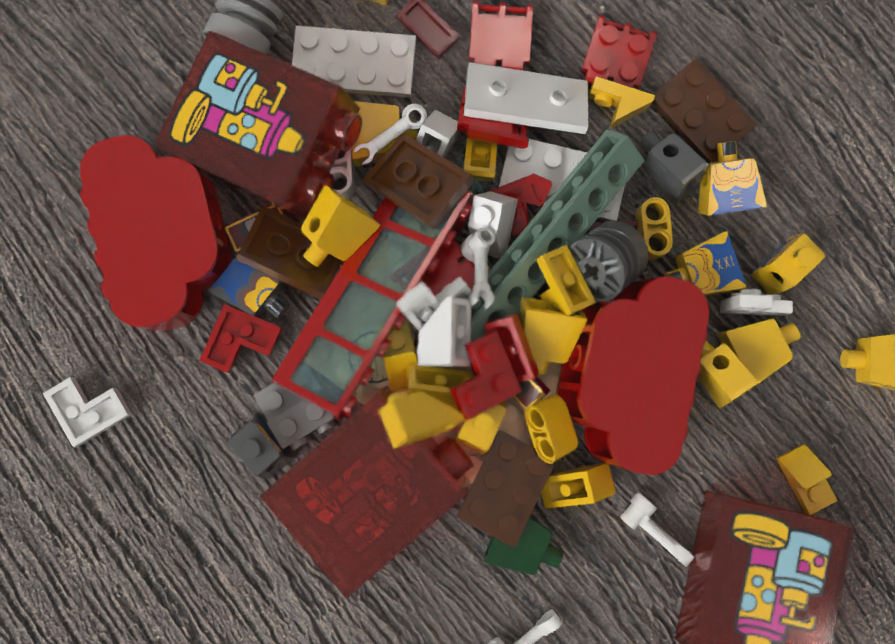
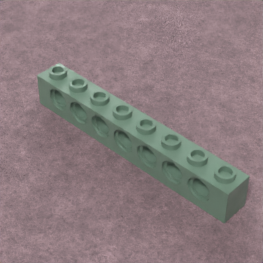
(557, 224)

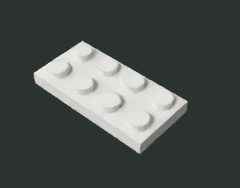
(357, 59)
(553, 164)

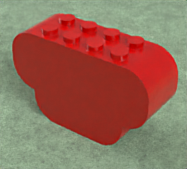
(153, 232)
(637, 373)

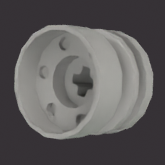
(245, 22)

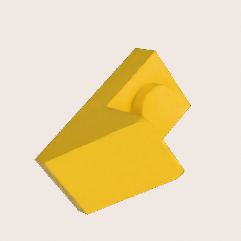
(627, 100)
(480, 159)
(567, 286)
(398, 356)
(807, 478)

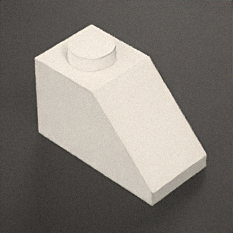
(438, 133)
(497, 214)
(445, 335)

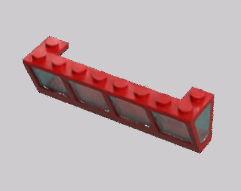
(361, 308)

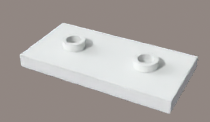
(526, 98)

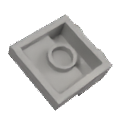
(291, 416)

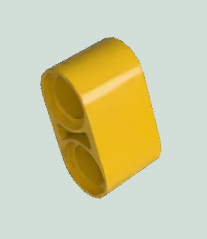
(657, 229)
(551, 428)

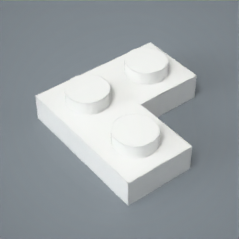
(753, 303)
(421, 304)
(84, 418)

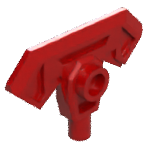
(529, 189)

